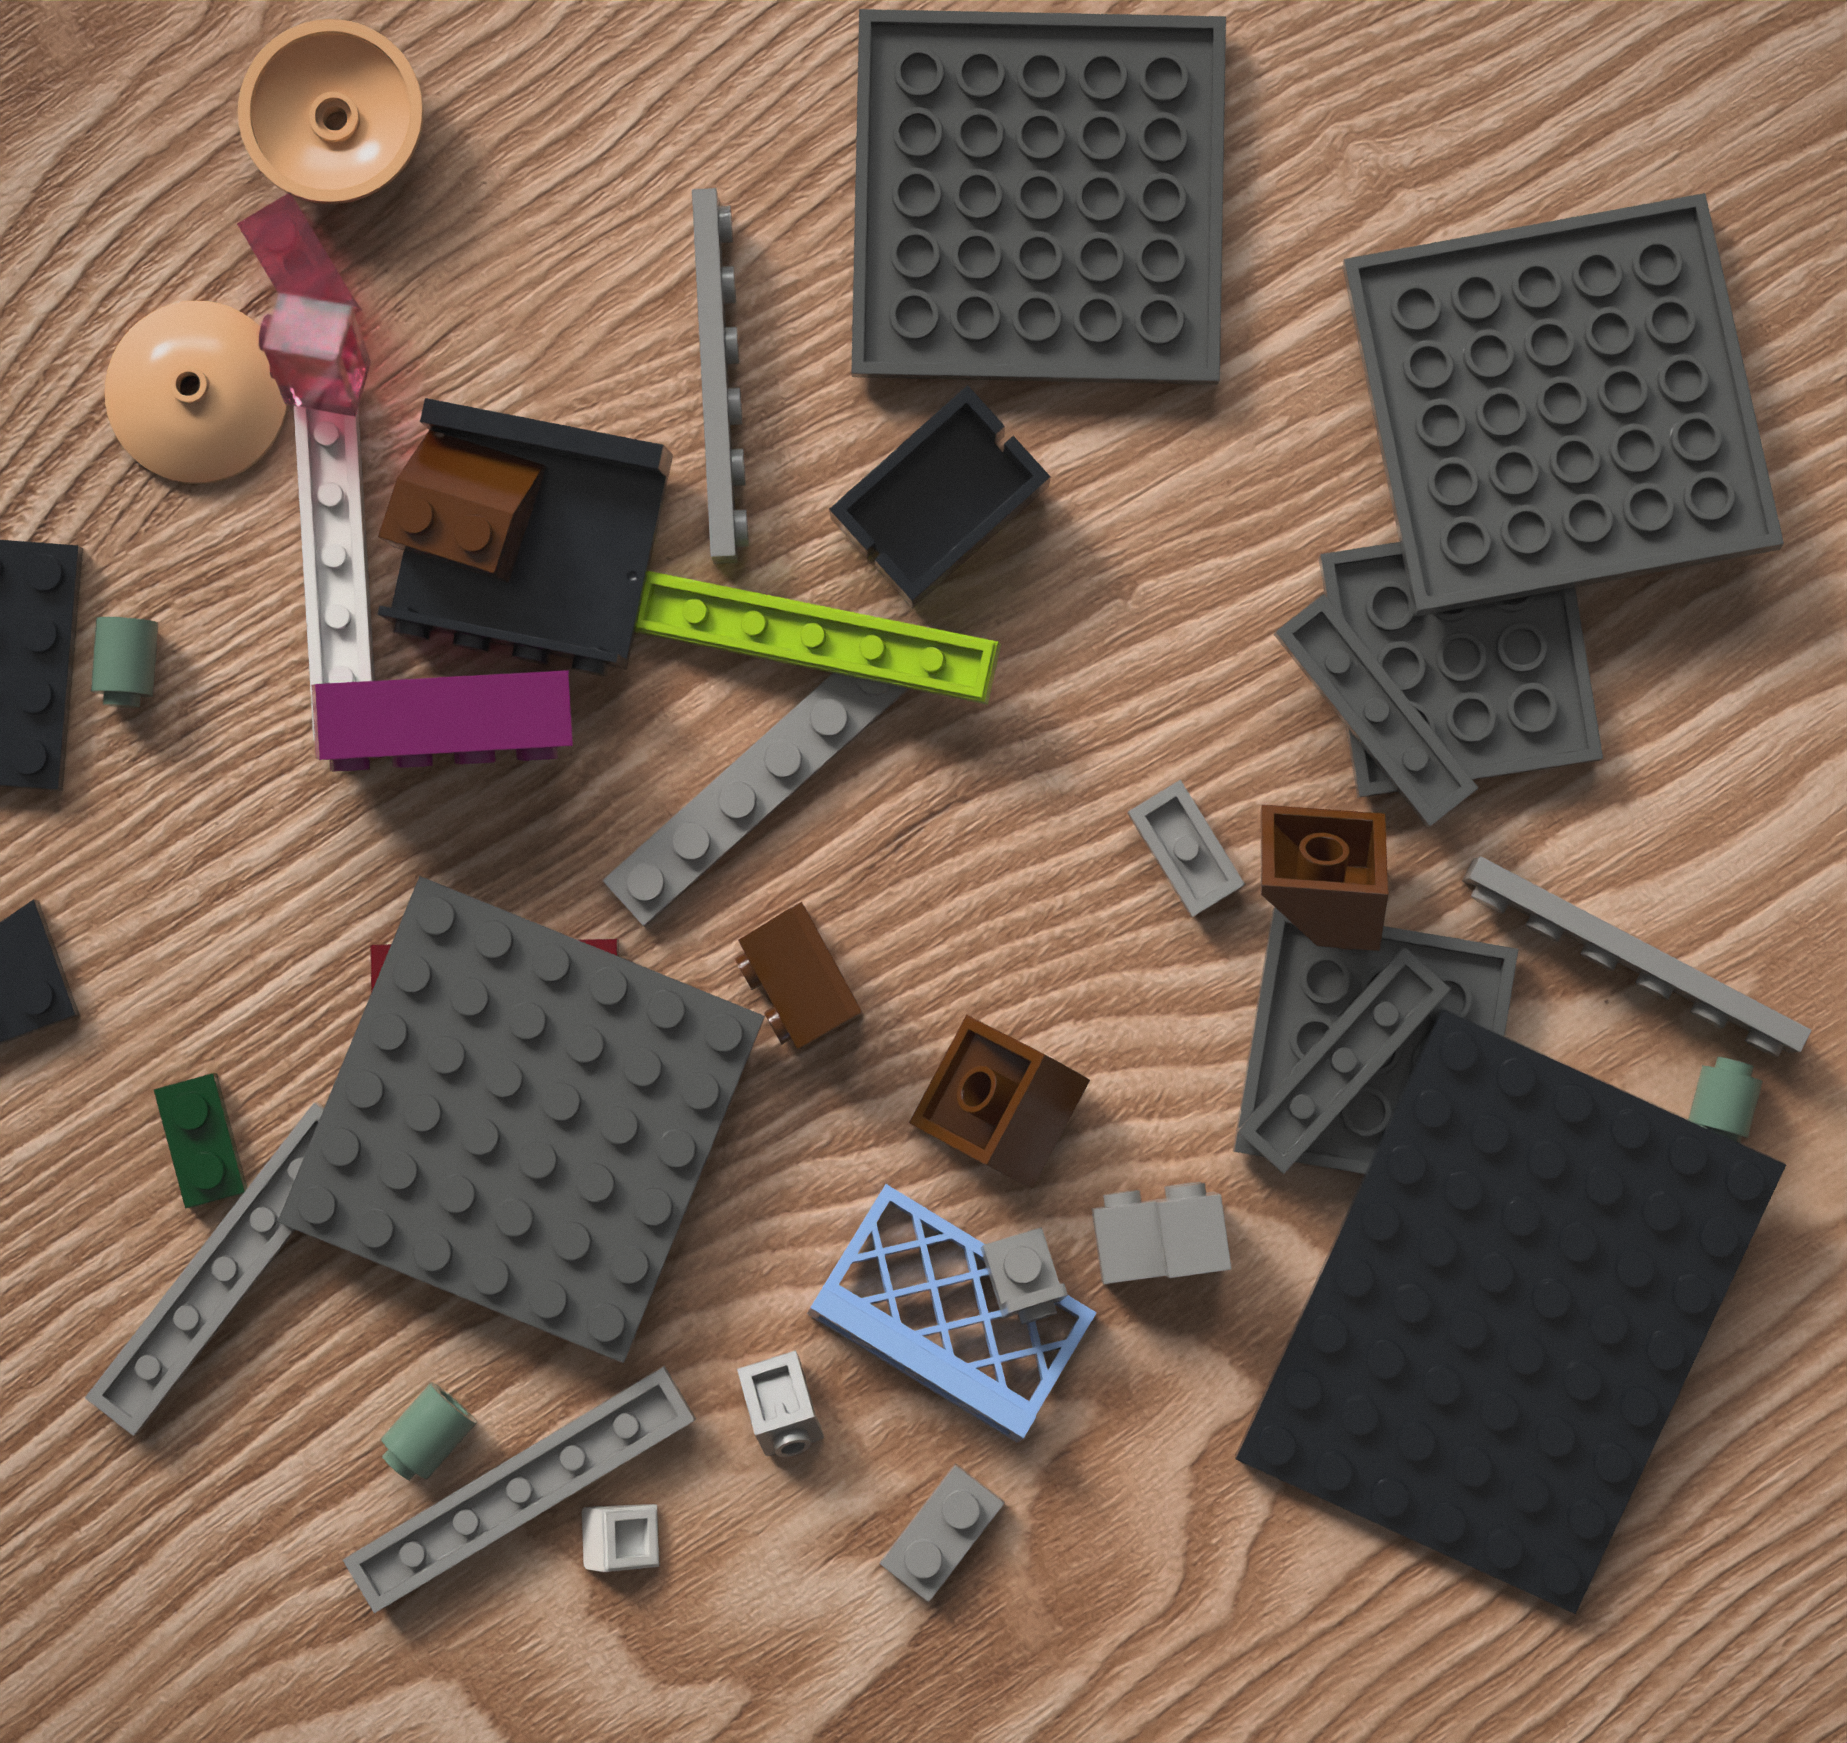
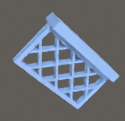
(918, 1356)

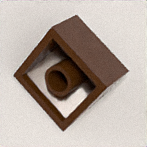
(462, 505)
(1326, 873)
(798, 977)
(999, 1101)

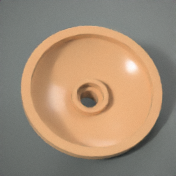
(324, 71)
(203, 434)

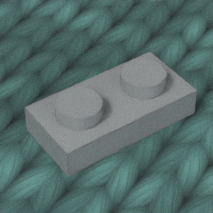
(1185, 848)
(941, 1532)

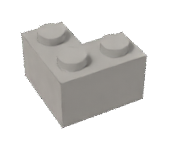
(1161, 1236)

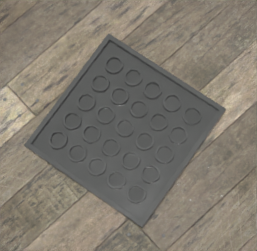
(1039, 197)
(1561, 404)
(521, 1119)

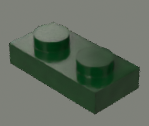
(200, 1140)

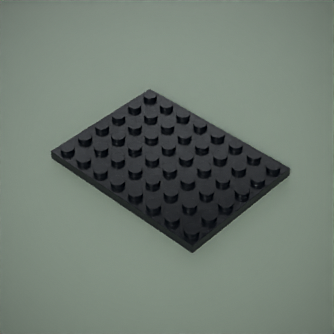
(1509, 1310)

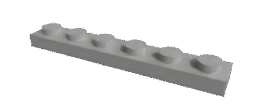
(717, 349)
(748, 792)
(1656, 970)
(204, 1291)
(519, 1489)

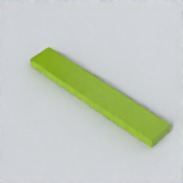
(818, 637)

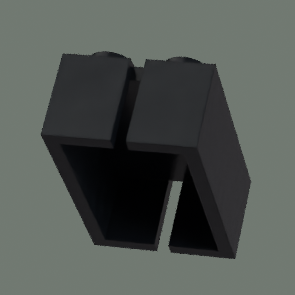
(939, 497)

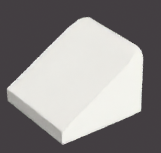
(620, 1537)

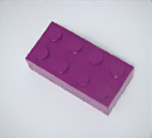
(442, 716)

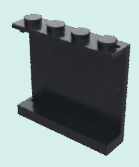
(579, 559)

